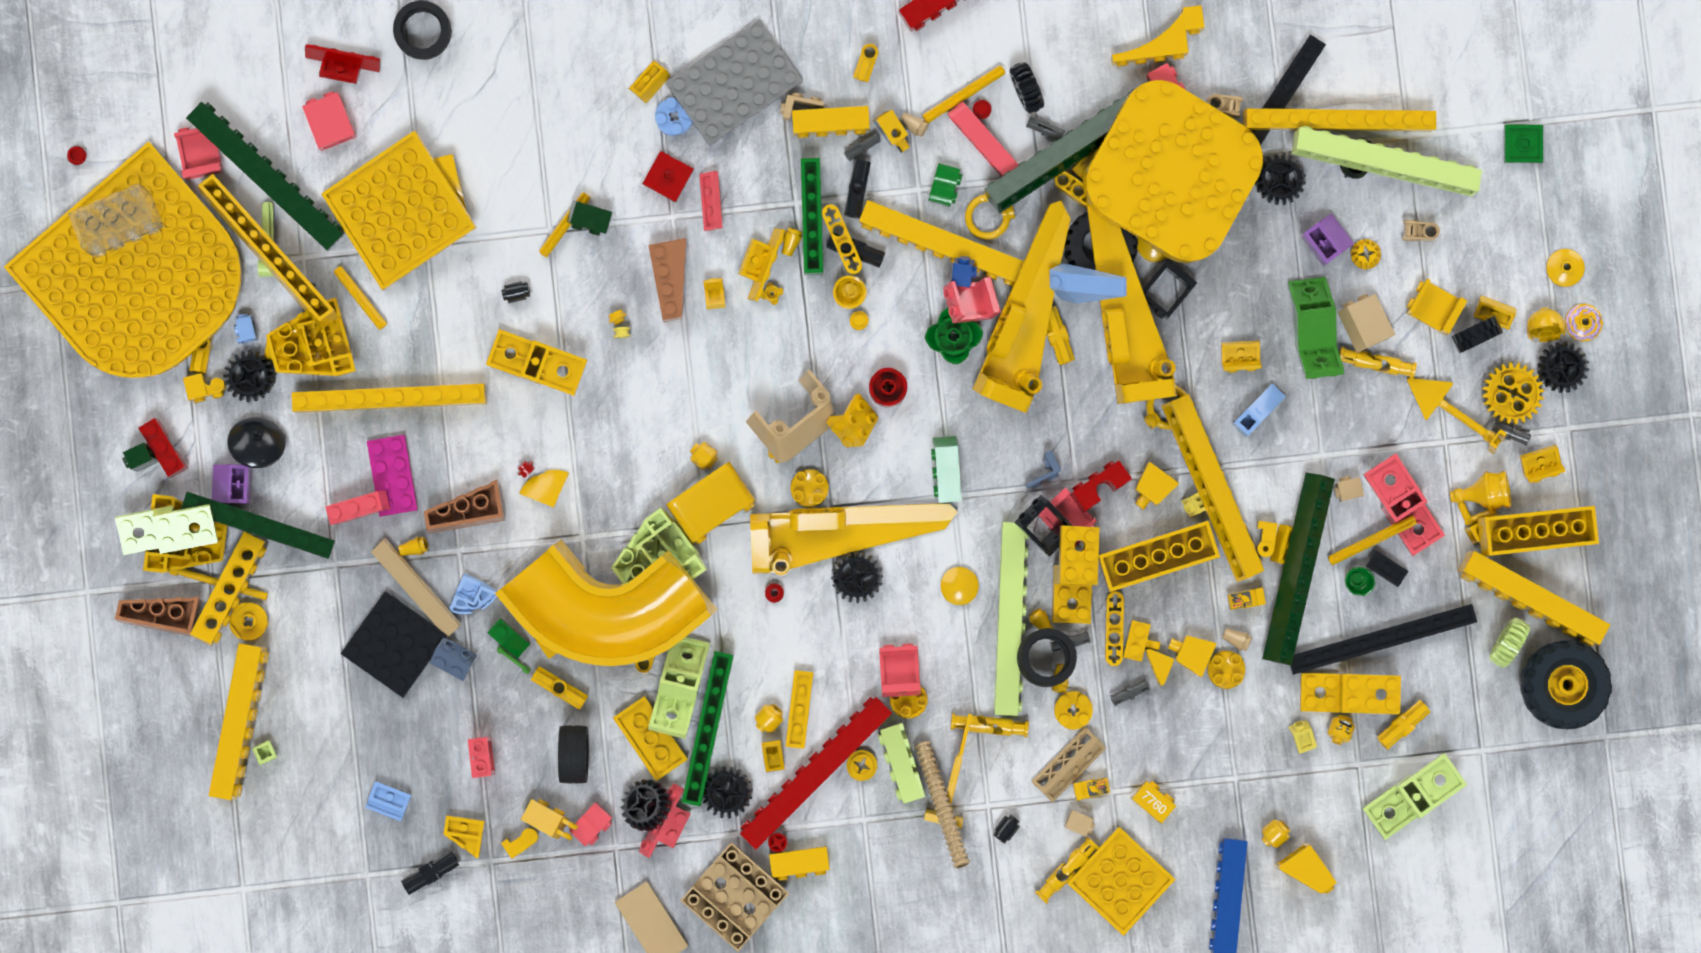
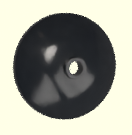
(253, 450)

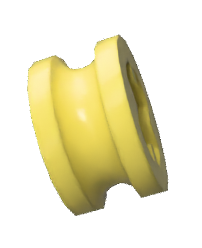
(621, 332)

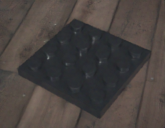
(393, 644)

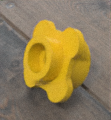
(772, 298)

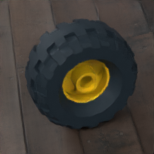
(1586, 689)

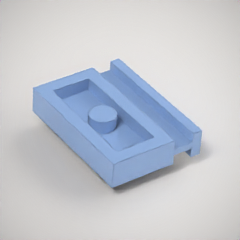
(388, 801)

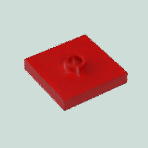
(668, 176)

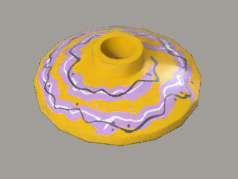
(1574, 324)

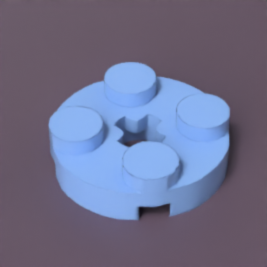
(663, 121)

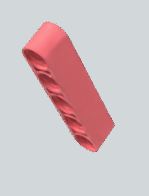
(982, 139)

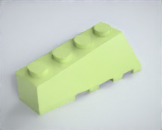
(902, 763)

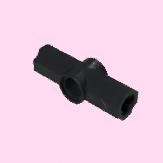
(859, 176)
(866, 253)
(430, 873)

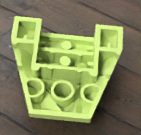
(651, 541)

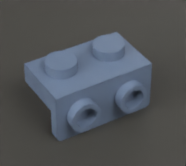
(453, 658)

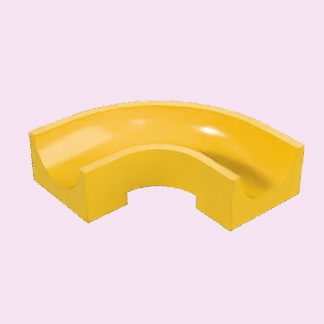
(602, 620)

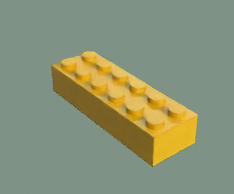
(1538, 531)
(1158, 556)

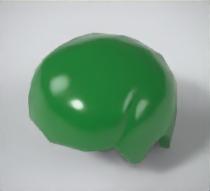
(1359, 581)

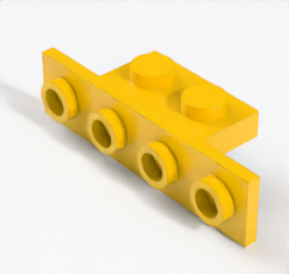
(758, 262)

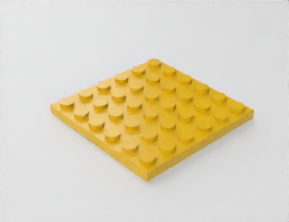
(398, 210)

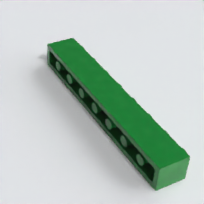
(707, 728)

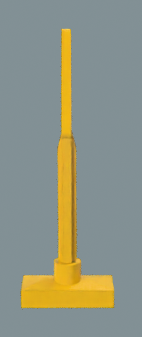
(1430, 395)
(930, 815)

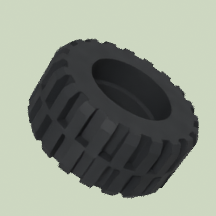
(1074, 243)

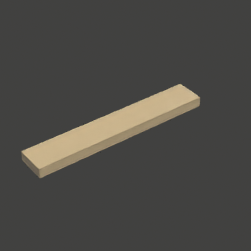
(416, 587)

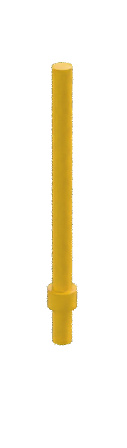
(213, 581)

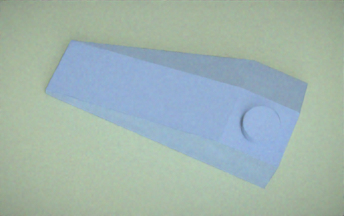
(1084, 284)

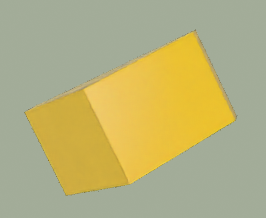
(1160, 665)
(773, 756)

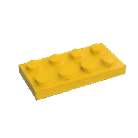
(656, 750)

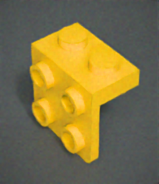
(855, 424)

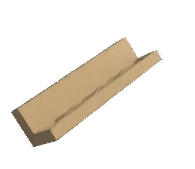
(1071, 767)

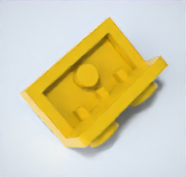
(1240, 356)
(1541, 464)

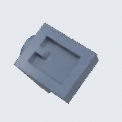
(1049, 462)

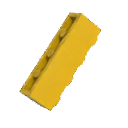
(830, 121)

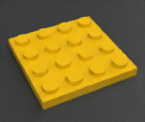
(1121, 881)

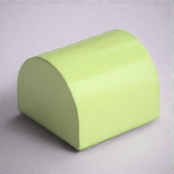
(264, 752)

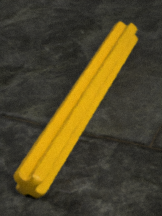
(963, 94)
(1372, 540)

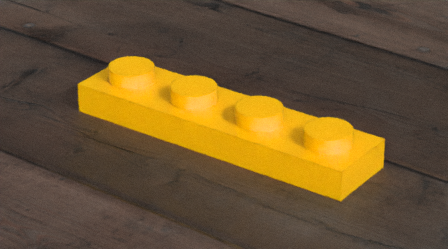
(799, 709)

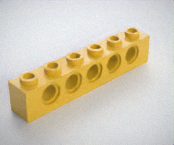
(246, 543)

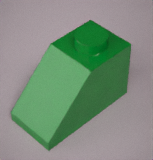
(508, 638)

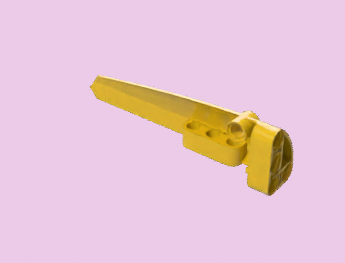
(1128, 325)
(1021, 330)
(824, 533)

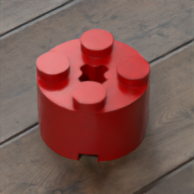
(897, 393)

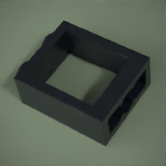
(1179, 274)
(1052, 540)

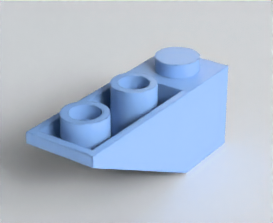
(1258, 410)

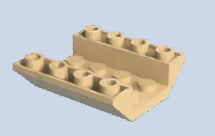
(724, 907)

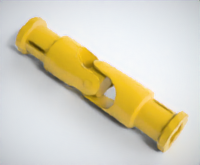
(1367, 360)
(1004, 726)
(1076, 860)

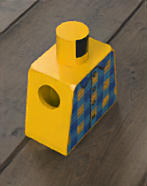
(886, 123)

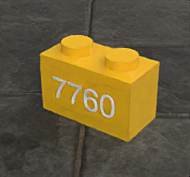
(1153, 801)

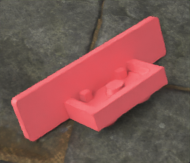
(671, 828)

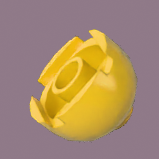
(1545, 325)

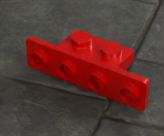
(341, 64)

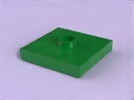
(1523, 143)

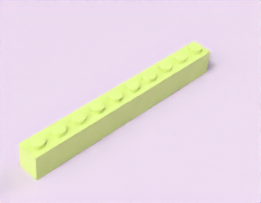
(1386, 161)
(1010, 619)

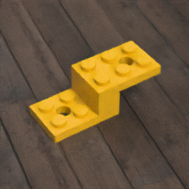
(536, 362)
(1075, 574)
(1350, 693)

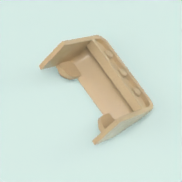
(787, 442)

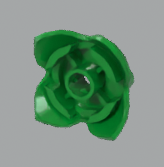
(953, 351)

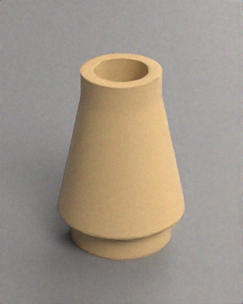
(914, 124)
(1238, 639)

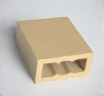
(1365, 322)

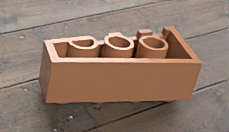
(669, 273)
(467, 510)
(161, 614)

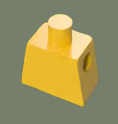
(1153, 486)
(1193, 653)

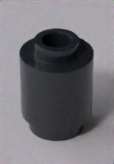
(515, 292)
(1006, 828)

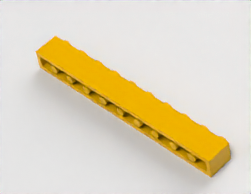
(1340, 120)
(939, 242)
(267, 251)
(389, 398)
(1212, 488)

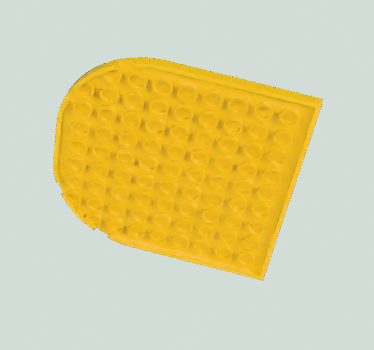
(152, 298)

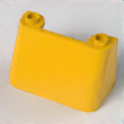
(711, 502)

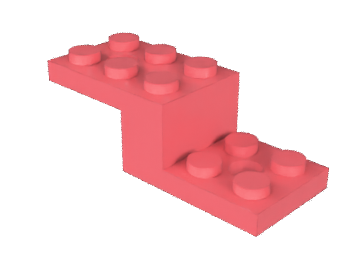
(1402, 501)

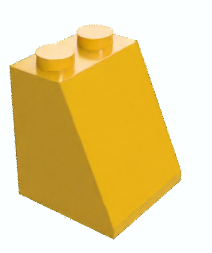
(1308, 869)

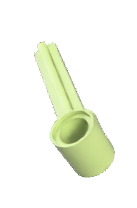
(268, 227)

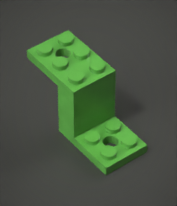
(1315, 328)

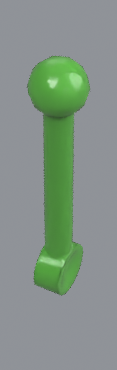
(525, 669)

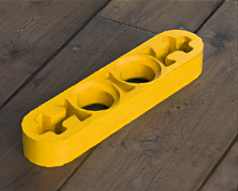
(844, 238)
(1110, 628)

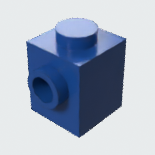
(963, 271)

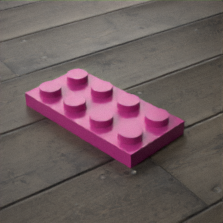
(393, 473)

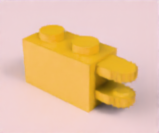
(547, 820)

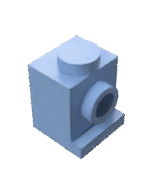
(245, 329)

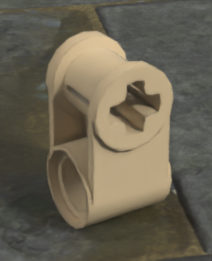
(1226, 104)
(1418, 231)

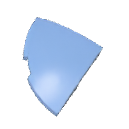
(471, 595)

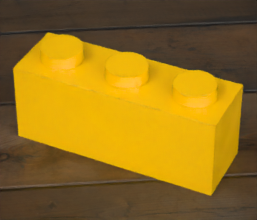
(799, 863)

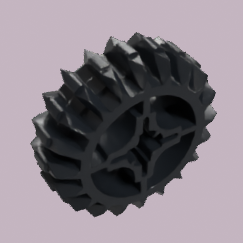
(1026, 87)
(1268, 191)
(1562, 359)
(242, 381)
(872, 571)
(730, 775)
(651, 807)

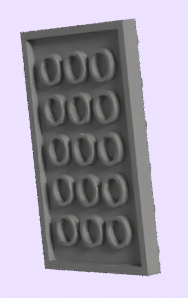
(734, 82)

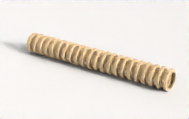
(942, 807)

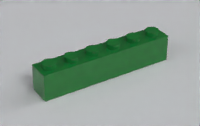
(811, 216)

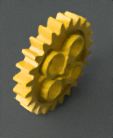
(1506, 409)

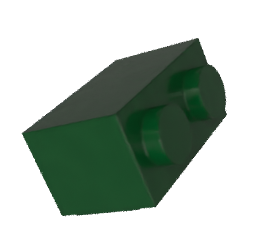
(589, 217)
(139, 457)

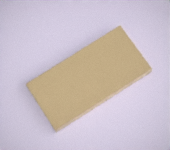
(650, 921)

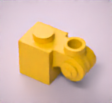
(198, 389)

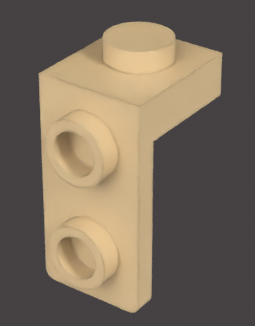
(786, 108)

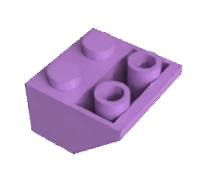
(1327, 239)
(231, 484)

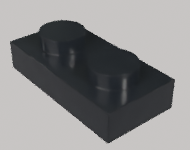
(1386, 568)

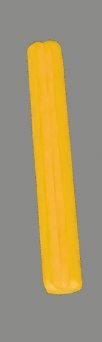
(560, 230)
(360, 298)

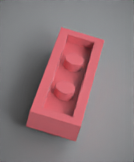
(710, 201)

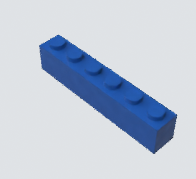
(1229, 896)

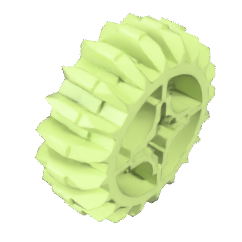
(1509, 642)

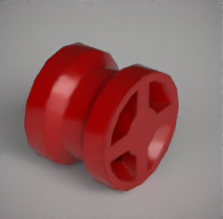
(777, 842)

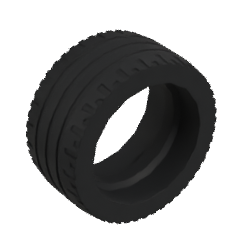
(417, 7)
(1068, 649)
(573, 754)

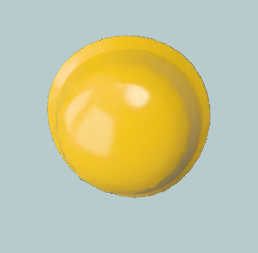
(849, 292)

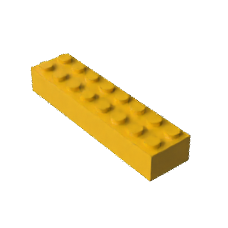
(1533, 598)
(238, 721)

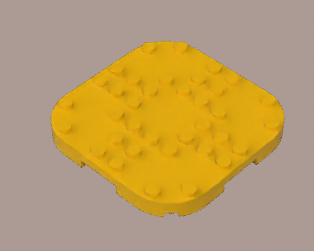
(1173, 171)

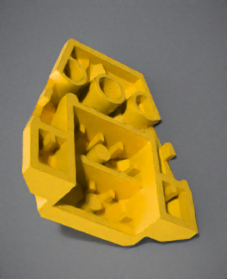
(308, 349)
(186, 557)

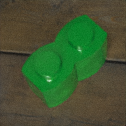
(944, 185)

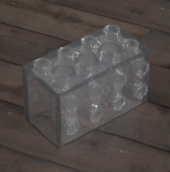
(116, 220)

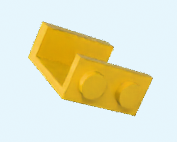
(1435, 307)

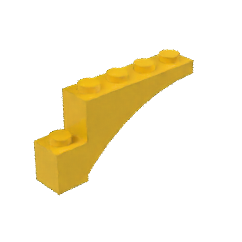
(1169, 44)

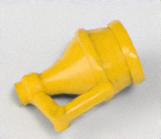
(1489, 491)

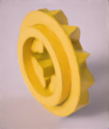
(1361, 261)
(865, 774)

